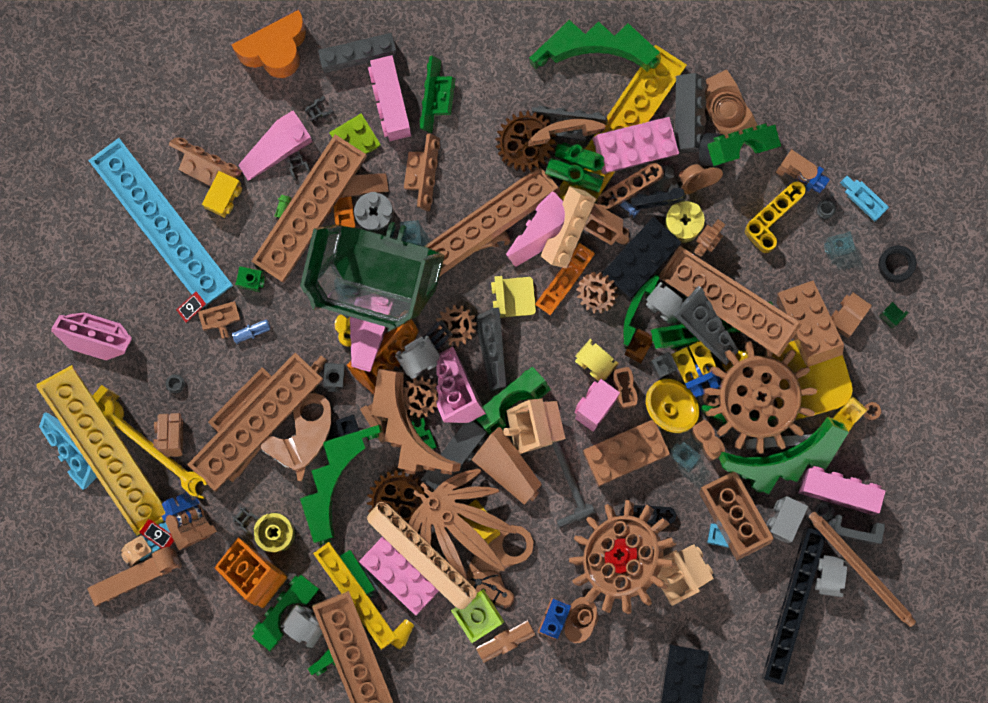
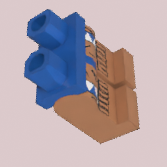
(803, 171)
(186, 521)
(555, 619)

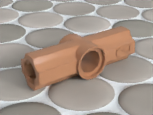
(505, 641)

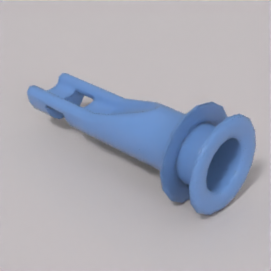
(627, 206)

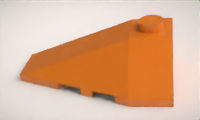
(392, 343)

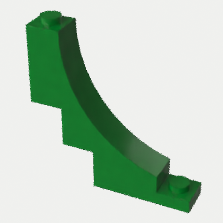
(571, 41)
(340, 453)

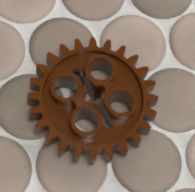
(519, 157)
(401, 483)

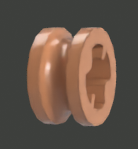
(877, 413)

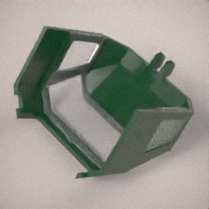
(370, 274)

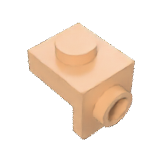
(135, 550)

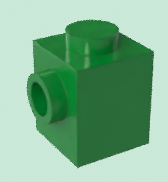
(250, 279)

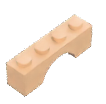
(577, 210)

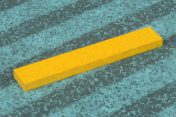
(346, 582)

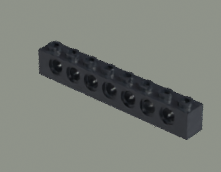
(793, 606)

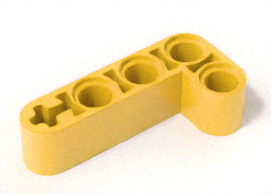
(776, 212)

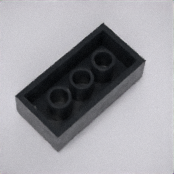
(641, 258)
(684, 675)

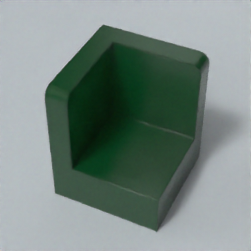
(893, 315)

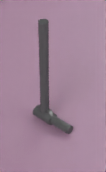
(583, 510)

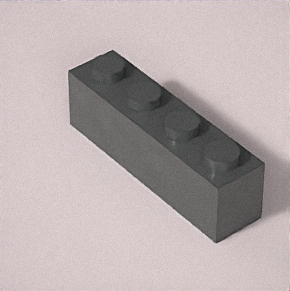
(356, 52)
(690, 112)
(459, 450)

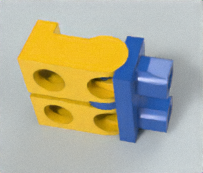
(696, 374)

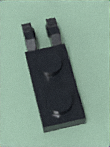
(660, 198)

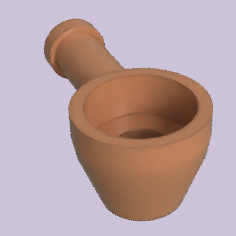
(502, 237)

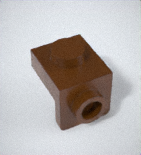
(639, 346)

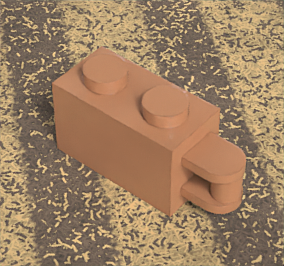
(606, 226)

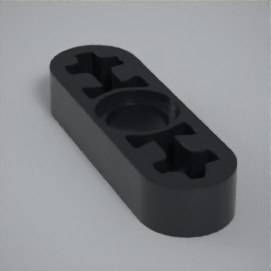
(662, 511)

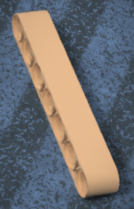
(421, 555)

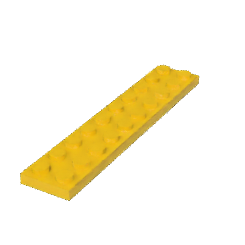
(635, 107)
(102, 448)

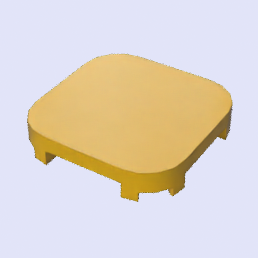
(828, 377)

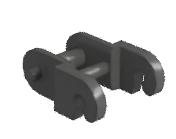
(315, 105)
(290, 160)
(242, 523)

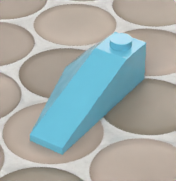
(57, 436)

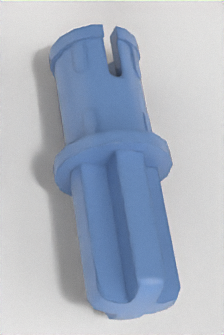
(251, 331)

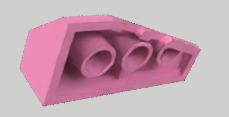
(280, 141)
(544, 226)
(365, 343)
(456, 394)

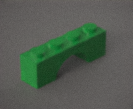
(728, 149)
(527, 386)
(269, 631)

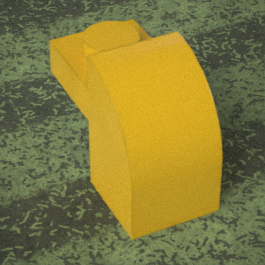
(850, 413)

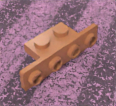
(201, 164)
(421, 172)

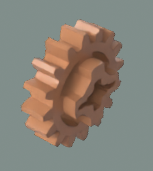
(709, 238)
(597, 301)
(464, 315)
(429, 395)

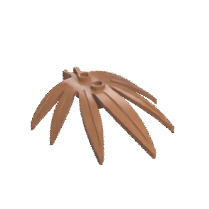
(443, 512)

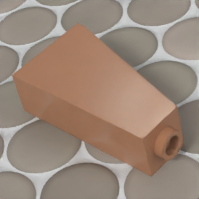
(507, 467)

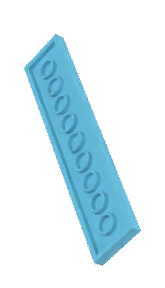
(160, 222)

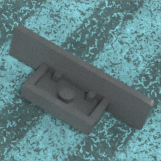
(562, 114)

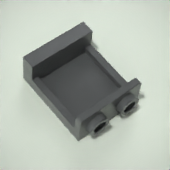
(874, 536)

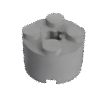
(372, 202)
(665, 302)
(418, 356)
(832, 576)
(302, 625)

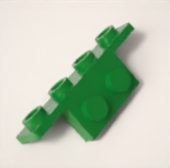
(437, 95)

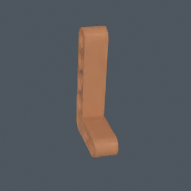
(160, 564)

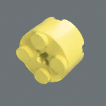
(692, 214)
(597, 360)
(263, 535)

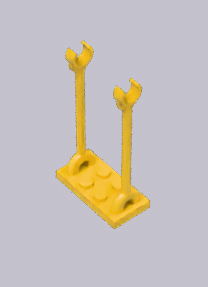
(114, 412)

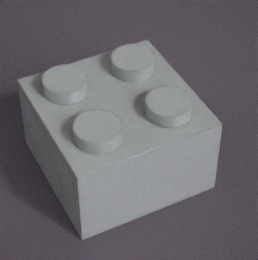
(786, 519)

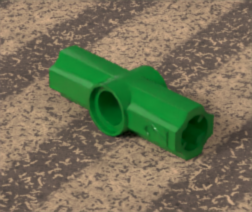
(577, 155)
(562, 171)

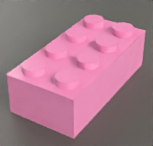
(389, 94)
(636, 145)
(596, 405)
(842, 491)
(399, 576)

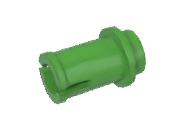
(282, 205)

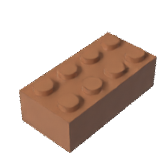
(817, 336)
(626, 453)
(736, 515)

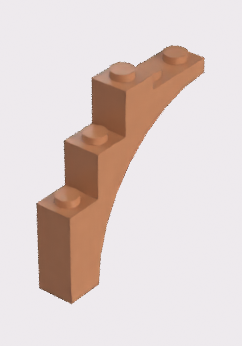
(390, 407)

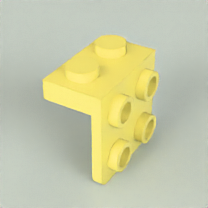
(514, 296)

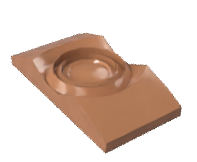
(726, 105)

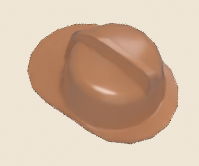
(697, 177)
(581, 620)

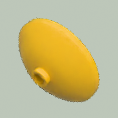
(677, 400)

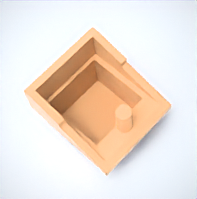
(534, 425)
(687, 576)

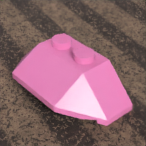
(92, 335)

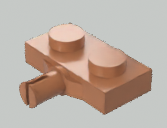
(219, 317)

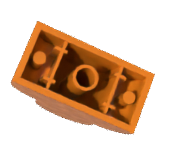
(274, 46)
(250, 573)

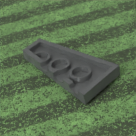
(701, 320)
(492, 348)

